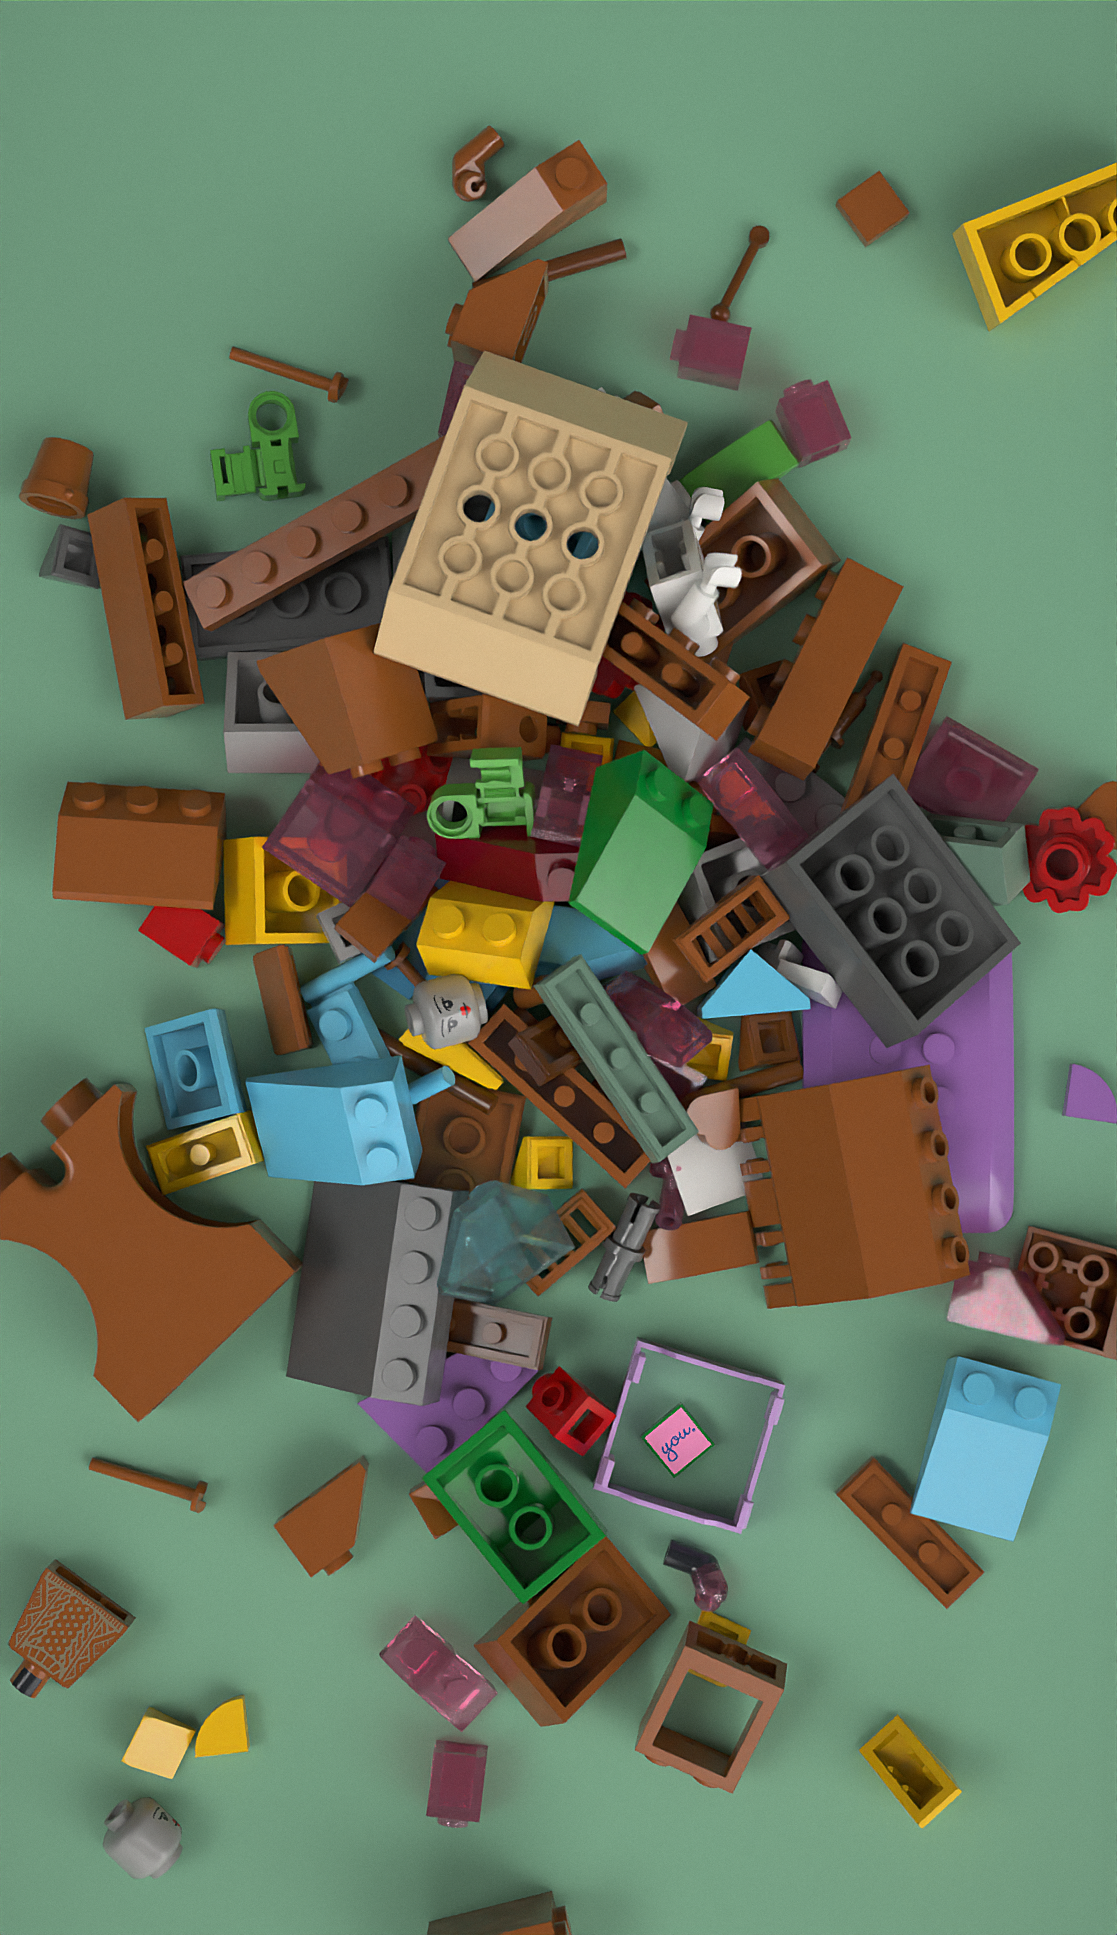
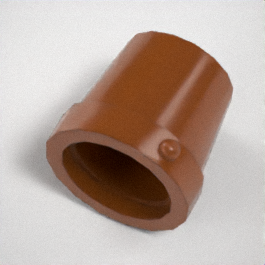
(59, 479)

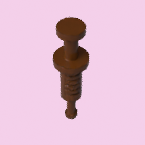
(852, 709)

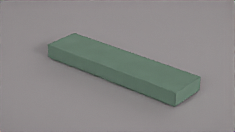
(616, 1058)

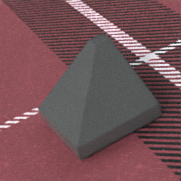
(71, 558)

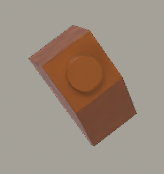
(327, 1521)

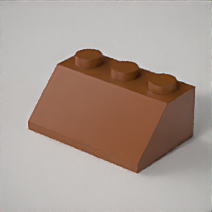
(139, 845)

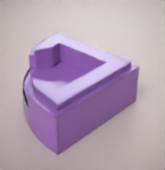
(1088, 1096)

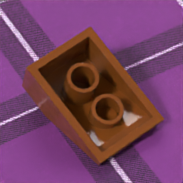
(776, 553)
(573, 1634)

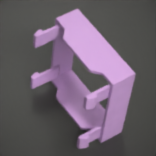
(771, 1416)

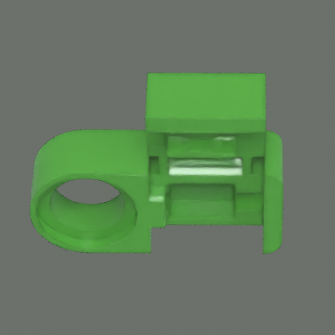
(266, 467)
(498, 793)

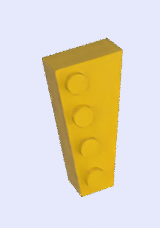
(1037, 242)

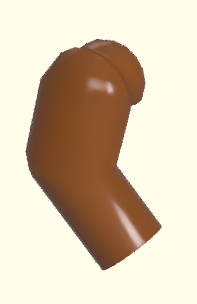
(469, 164)

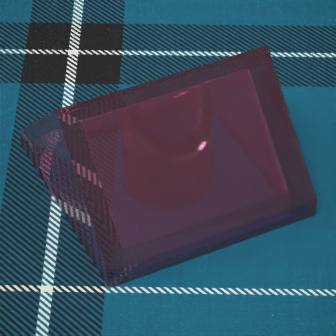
(968, 775)

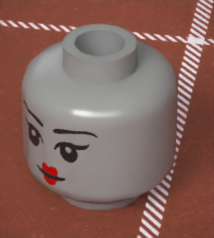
(446, 1011)
(142, 1838)

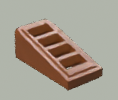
(765, 904)
(596, 1217)

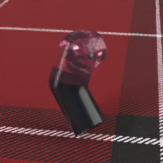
(704, 1571)

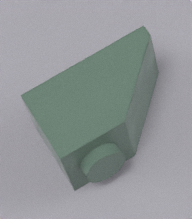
(990, 853)

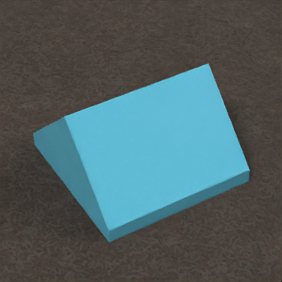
(749, 989)
(195, 1068)

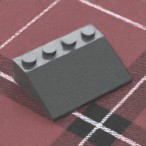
(890, 912)
(370, 1291)

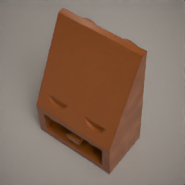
(1077, 1286)

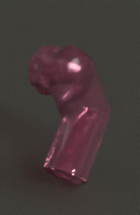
(670, 1200)

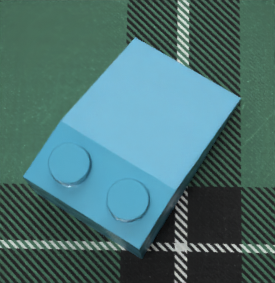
(337, 1123)
(984, 1447)

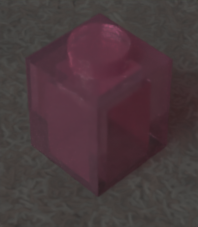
(711, 352)
(812, 421)
(456, 1783)

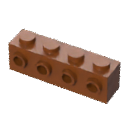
(145, 608)
(825, 668)
(672, 671)
(567, 1100)

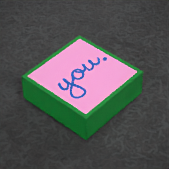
(677, 1440)

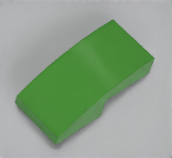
(736, 468)

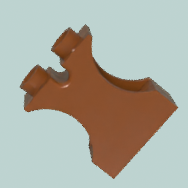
(153, 1273)

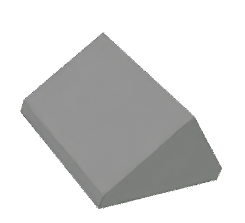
(685, 746)

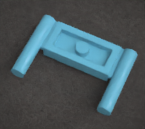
(348, 1026)

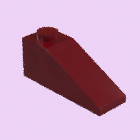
(510, 863)

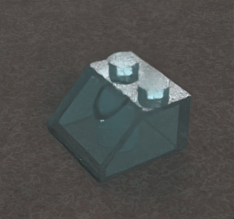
(500, 1242)

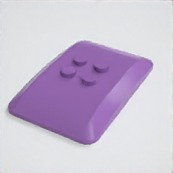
(974, 1074)

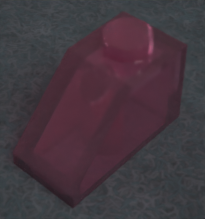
(1002, 1302)

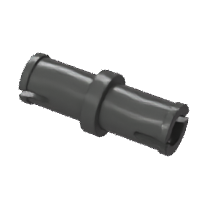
(624, 1247)

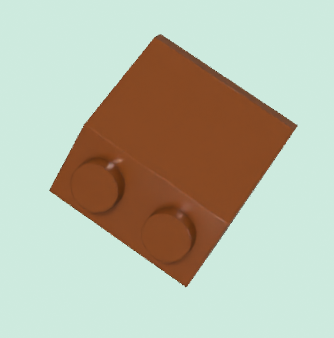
(499, 315)

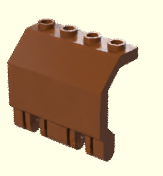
(855, 1189)

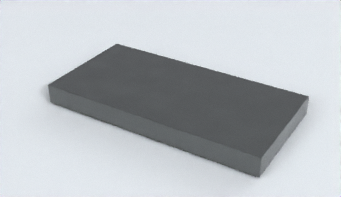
(324, 605)

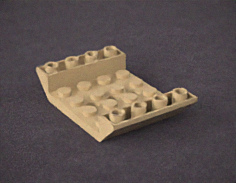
(512, 610)

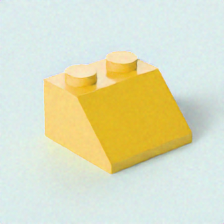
(268, 898)
(483, 935)

